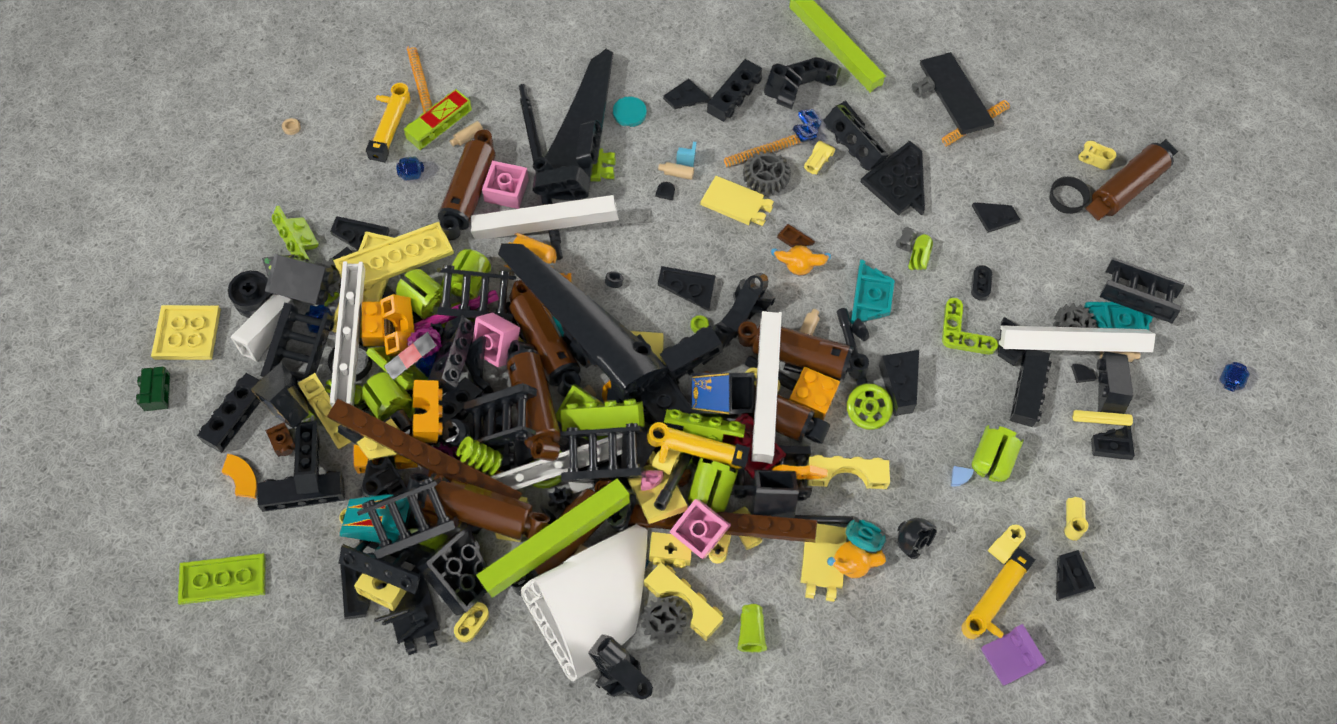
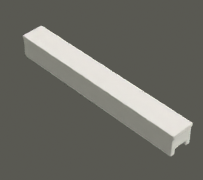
(544, 217)
(348, 333)
(1077, 339)
(766, 387)
(544, 470)

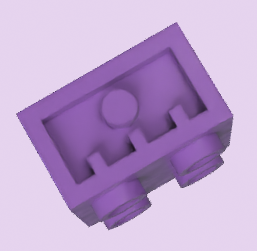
(1013, 655)

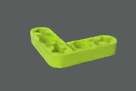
(956, 332)

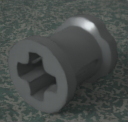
(925, 85)
(906, 239)

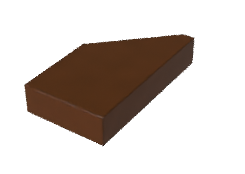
(794, 237)

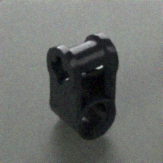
(625, 513)

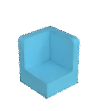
(686, 156)

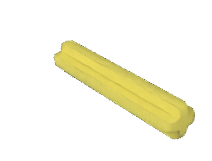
(1102, 418)

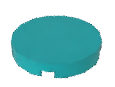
(629, 111)
(865, 535)

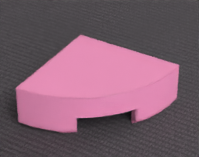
(652, 479)

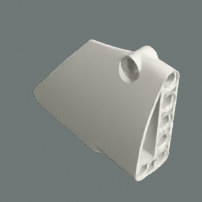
(590, 597)

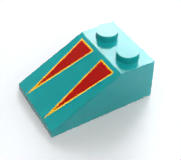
(361, 526)

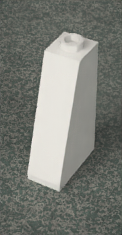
(259, 329)

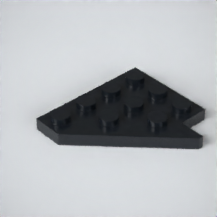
(899, 180)

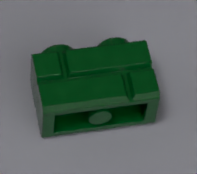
(154, 388)

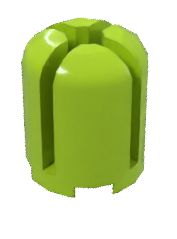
(469, 261)
(428, 286)
(386, 396)
(988, 448)
(712, 485)

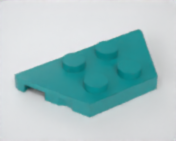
(872, 294)
(1117, 316)

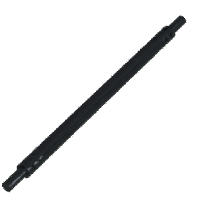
(536, 152)

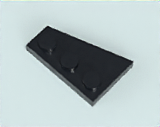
(353, 231)
(688, 285)
(353, 603)

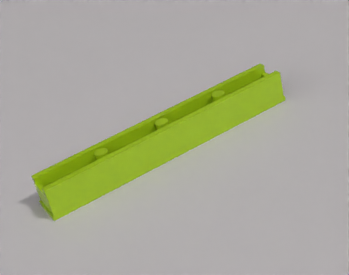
(838, 43)
(554, 538)

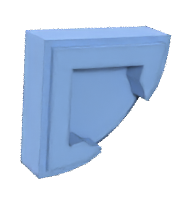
(960, 475)

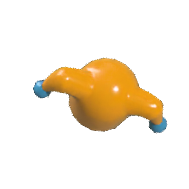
(800, 259)
(855, 561)

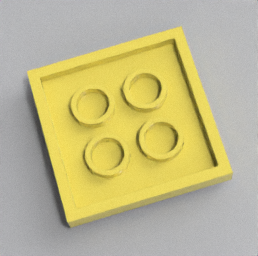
(186, 332)

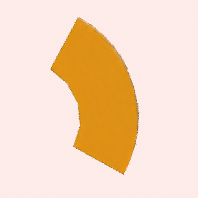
(804, 472)
(242, 475)

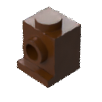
(280, 432)

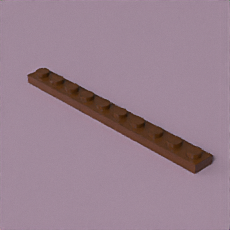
(414, 449)
(744, 525)

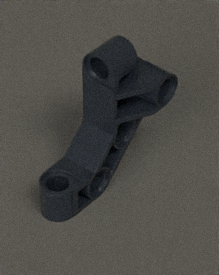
(785, 80)
(747, 301)
(385, 476)
(618, 669)

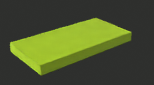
(221, 578)

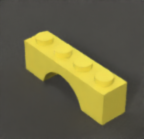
(873, 472)
(664, 583)

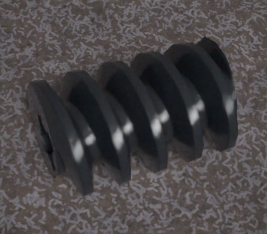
(456, 430)

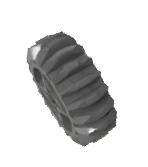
(765, 177)

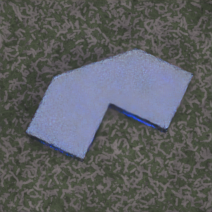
(809, 129)

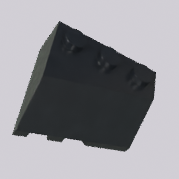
(454, 571)

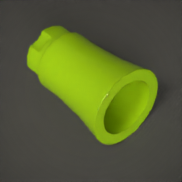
(752, 629)

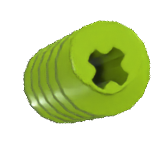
(480, 454)

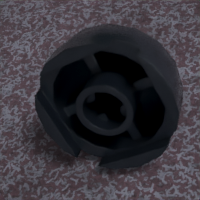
(915, 533)

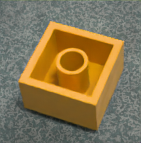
(815, 391)

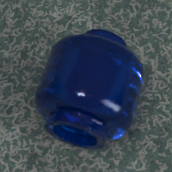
(409, 168)
(1234, 376)

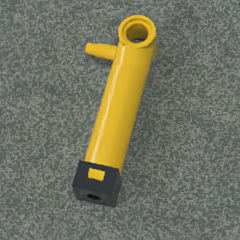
(378, 147)
(699, 446)
(996, 595)

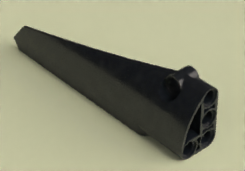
(569, 161)
(588, 325)

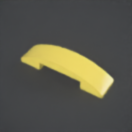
(321, 405)

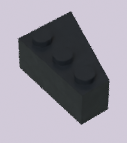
(691, 352)
(901, 380)
(1115, 383)

